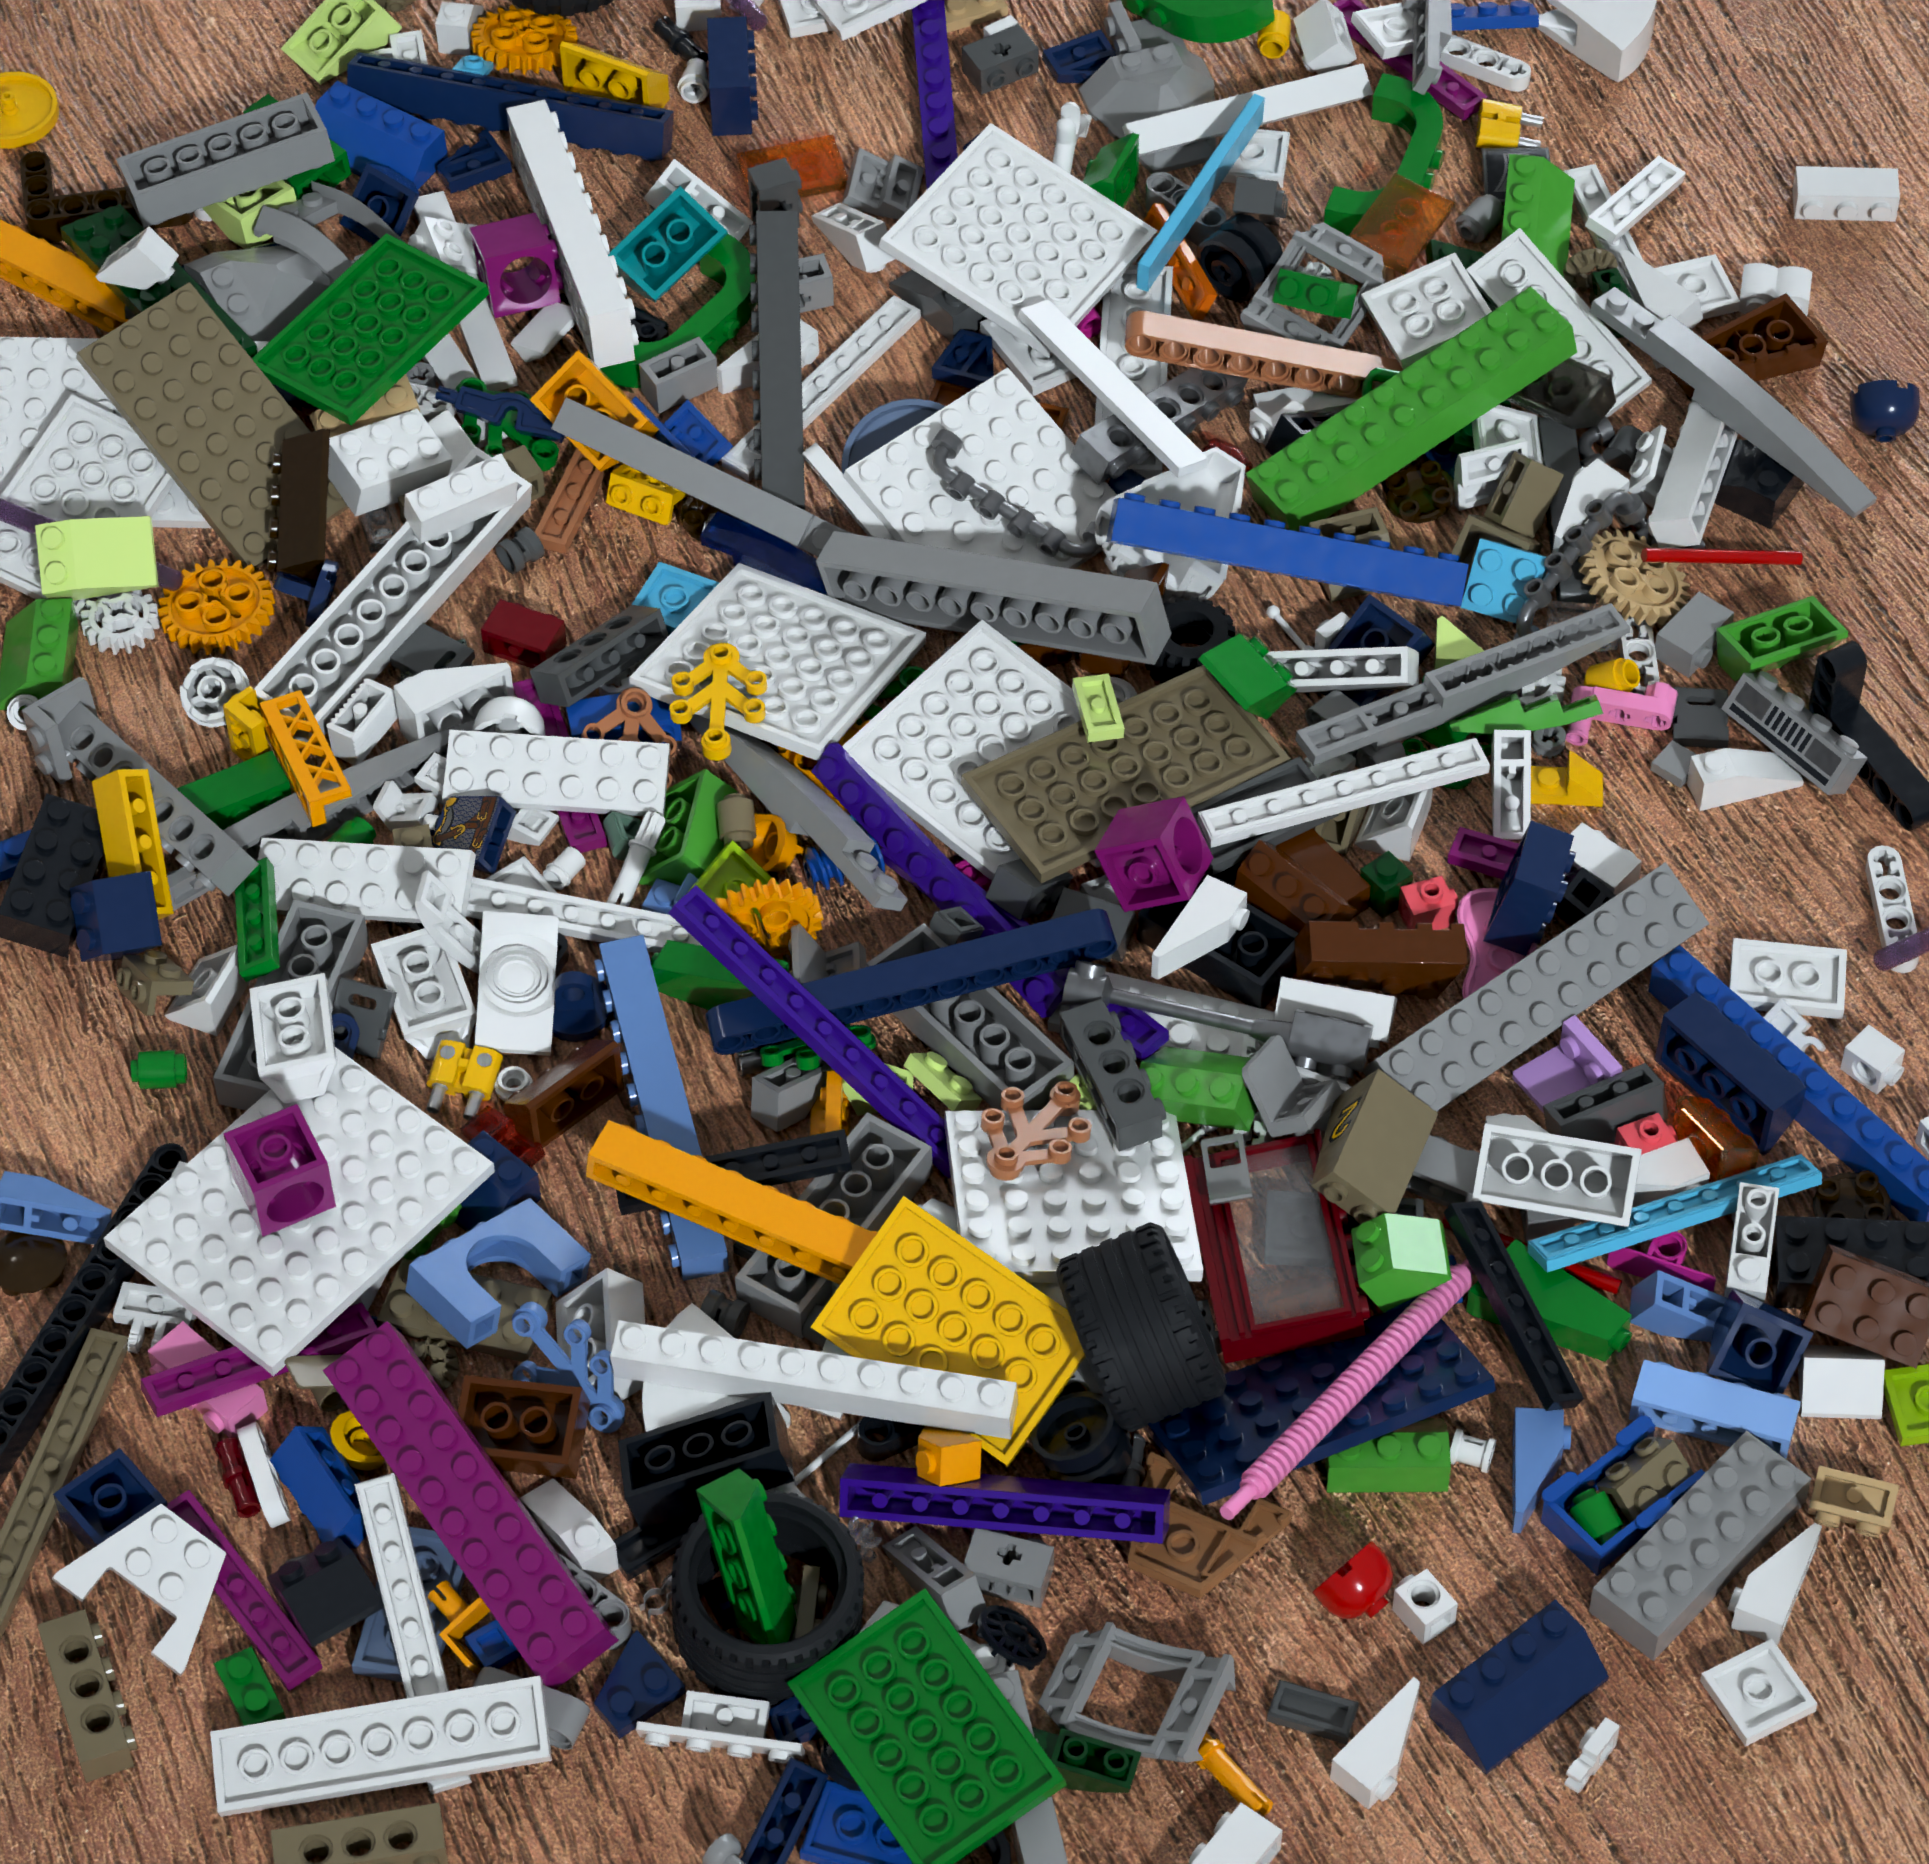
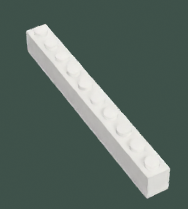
(815, 1379)

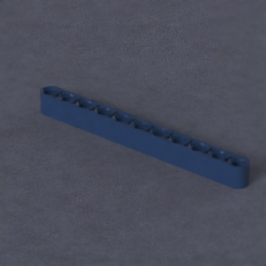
(924, 978)

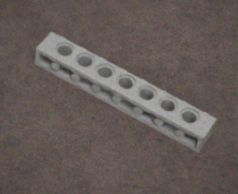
(179, 821)

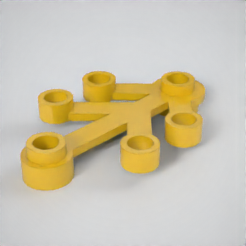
(719, 661)

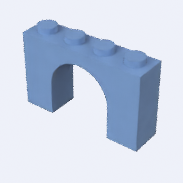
(516, 1236)

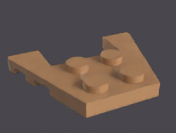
(1198, 1548)

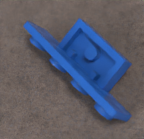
(689, 433)

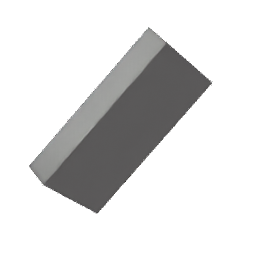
(1312, 1711)

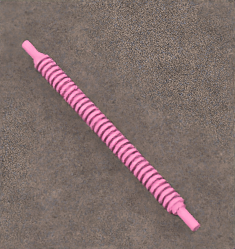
(1348, 1390)

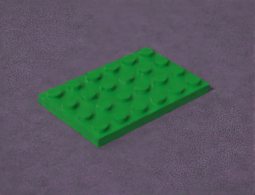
(369, 328)
(926, 1733)

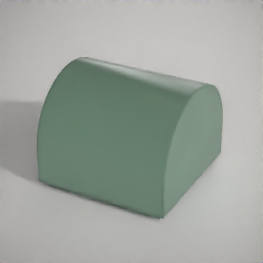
(619, 830)

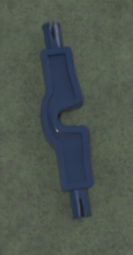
(494, 408)

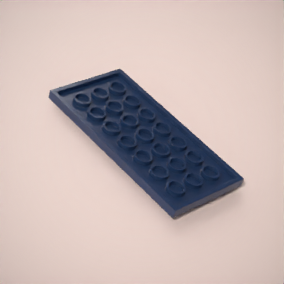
(1229, 1433)

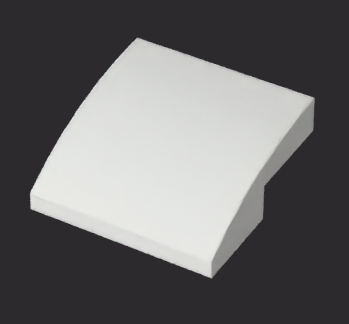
(1481, 470)

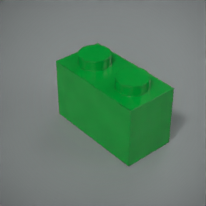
(1315, 293)

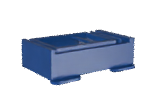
(1560, 1493)

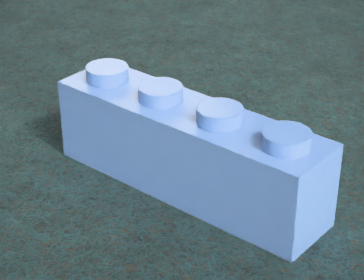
(1712, 1407)

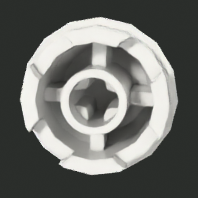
(209, 687)

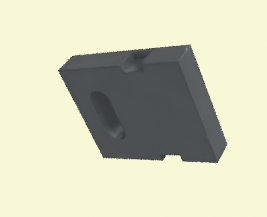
(430, 650)
(1697, 723)
(371, 1022)

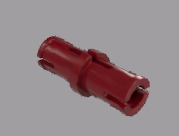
(237, 1477)

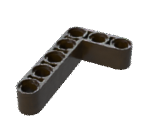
(49, 212)

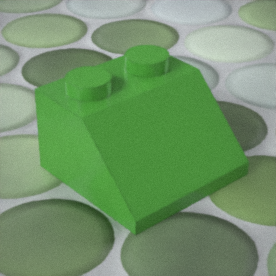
(1400, 1257)

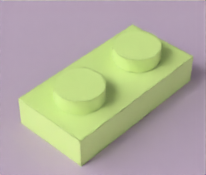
(1098, 708)
(947, 1086)

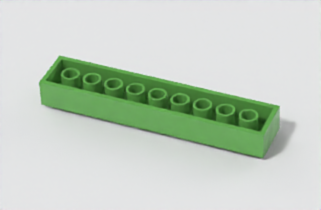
(1413, 411)

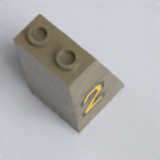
(1372, 1146)

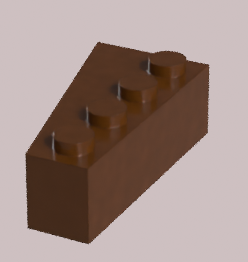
(1767, 342)
(1381, 957)

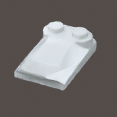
(430, 991)
(294, 1036)

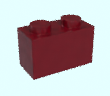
(522, 634)

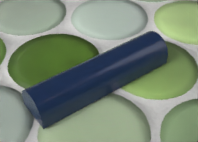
(785, 1814)

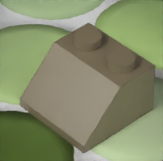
(1483, 527)

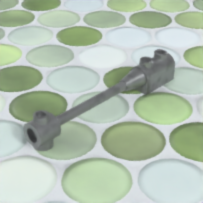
(1308, 1038)

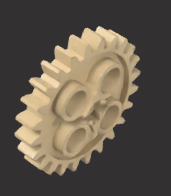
(1634, 587)

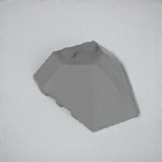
(1150, 85)
(259, 286)

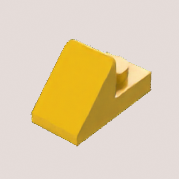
(1571, 785)

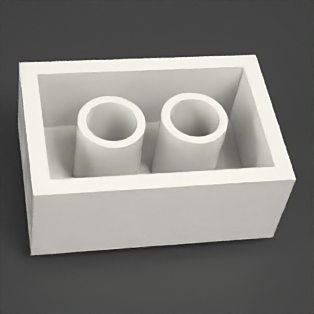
(386, 461)

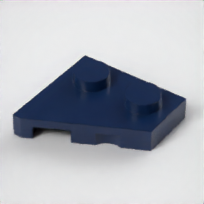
(1078, 58)
(637, 1687)

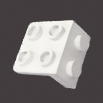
(446, 242)

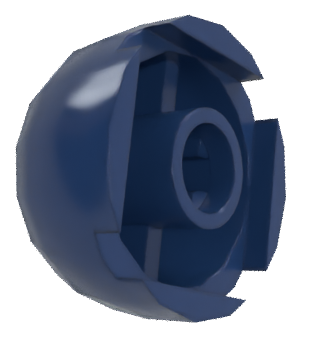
(1884, 409)

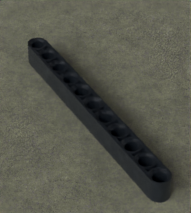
(70, 1335)

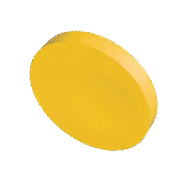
(26, 109)

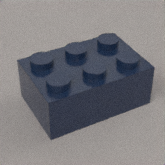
(730, 76)
(1530, 888)

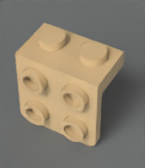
(1853, 1501)

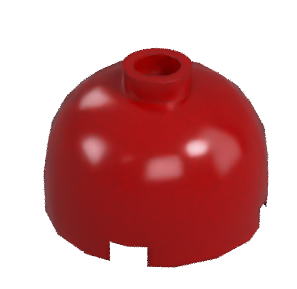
(1358, 1585)

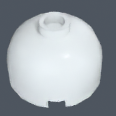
(509, 715)

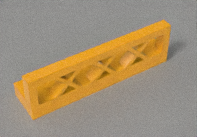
(293, 761)

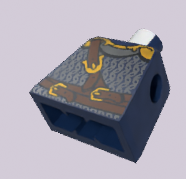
(473, 825)

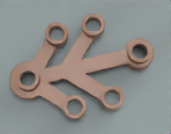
(632, 721)
(1008, 1160)

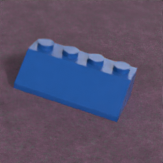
(381, 134)

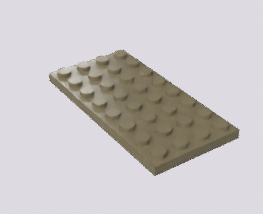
(202, 414)
(1064, 792)

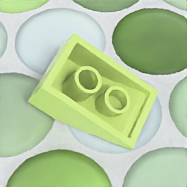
(337, 34)
(240, 213)
(96, 557)

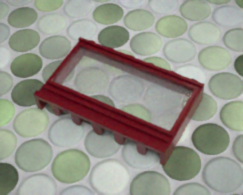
(1277, 1259)

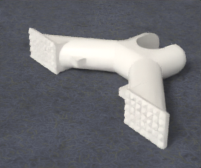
(1068, 129)

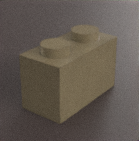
(1524, 495)

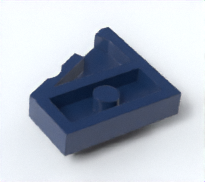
(474, 165)
(965, 360)

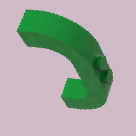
(1205, 19)
(1423, 120)
(714, 322)

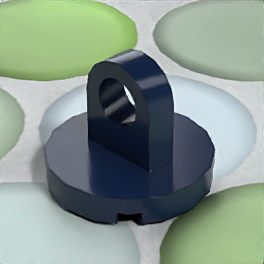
(318, 592)
(579, 1007)

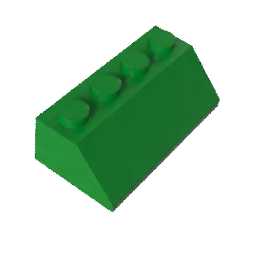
(749, 1557)

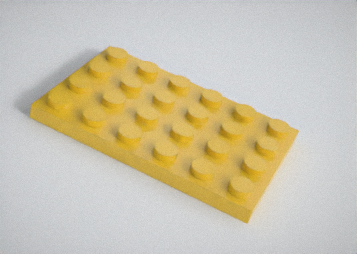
(950, 1307)

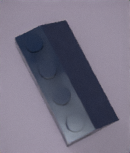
(1729, 1069)
(1518, 1687)

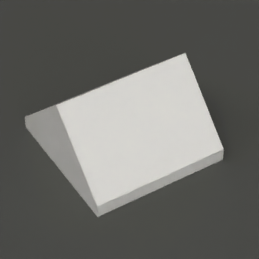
(1395, 824)
(214, 993)
(1841, 1382)

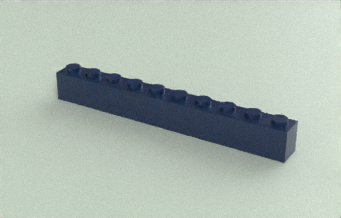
(483, 102)

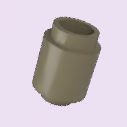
(736, 820)

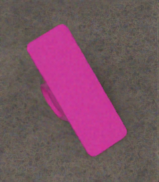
(1646, 1264)

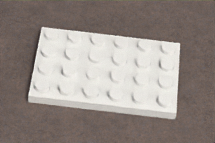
(78, 470)

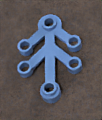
(570, 1371)

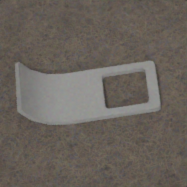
(1227, 1182)

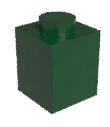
(1386, 877)

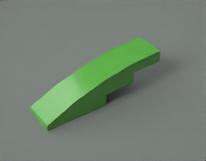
(1537, 715)

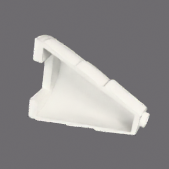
(1214, 487)

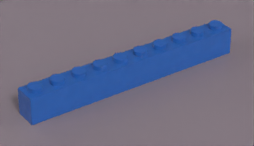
(1287, 552)
(1828, 1108)

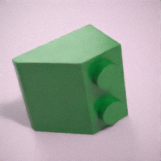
(1115, 169)
(1249, 674)

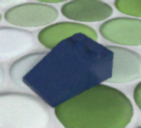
(1379, 626)

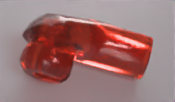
(1230, 449)

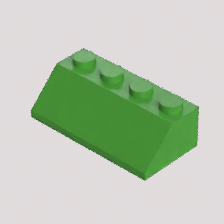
(1540, 204)

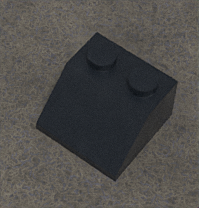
(325, 1591)

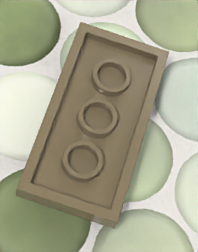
(414, 1321)

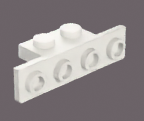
(722, 1723)

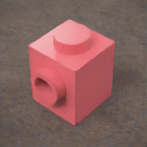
(1428, 903)
(1646, 1134)

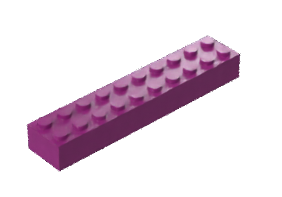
(470, 1506)

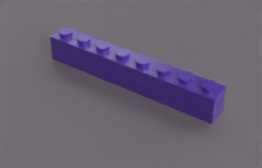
(1007, 1504)

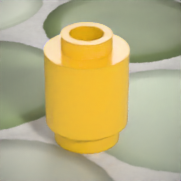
(1275, 37)
(1613, 674)

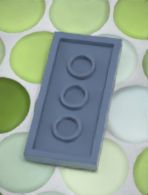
(375, 1650)

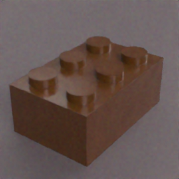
(1869, 1306)
(526, 1424)

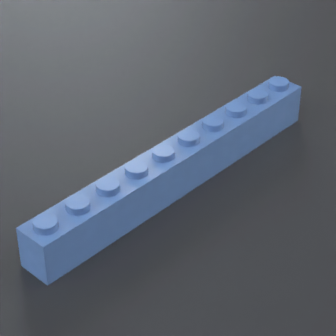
(655, 1087)

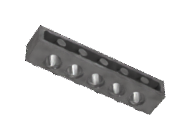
(1186, 400)

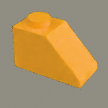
(948, 1456)

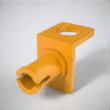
(461, 1619)

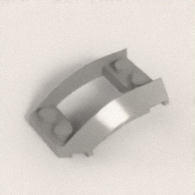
(295, 229)
(1335, 250)
(1189, 1714)

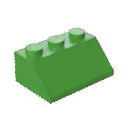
(1777, 637)
(38, 650)
(690, 831)
(1201, 1087)
(1399, 1461)

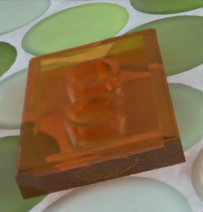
(813, 158)
(1402, 222)

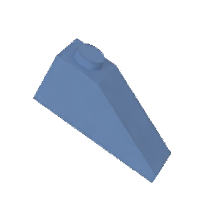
(49, 1210)
(1675, 1307)
(1536, 1457)

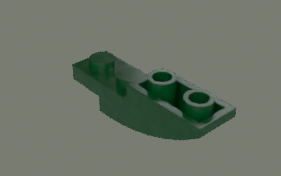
(1090, 1762)

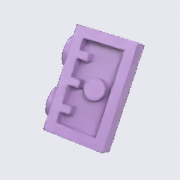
(1568, 1067)

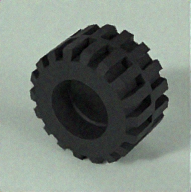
(1190, 623)

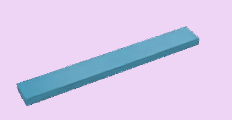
(1200, 192)
(1669, 1214)

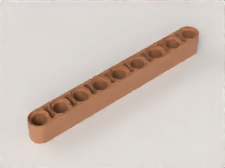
(1251, 354)

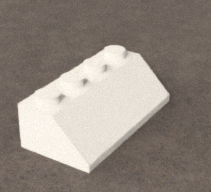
(1556, 1175)

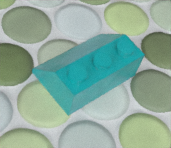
(666, 245)

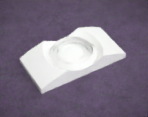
(516, 983)

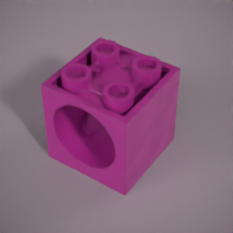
(505, 241)
(1154, 854)
(279, 1170)

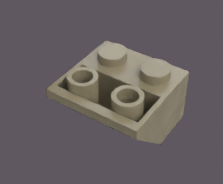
(1364, 525)

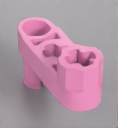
(1646, 711)

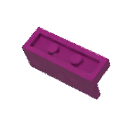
(1481, 852)

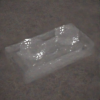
(380, 526)

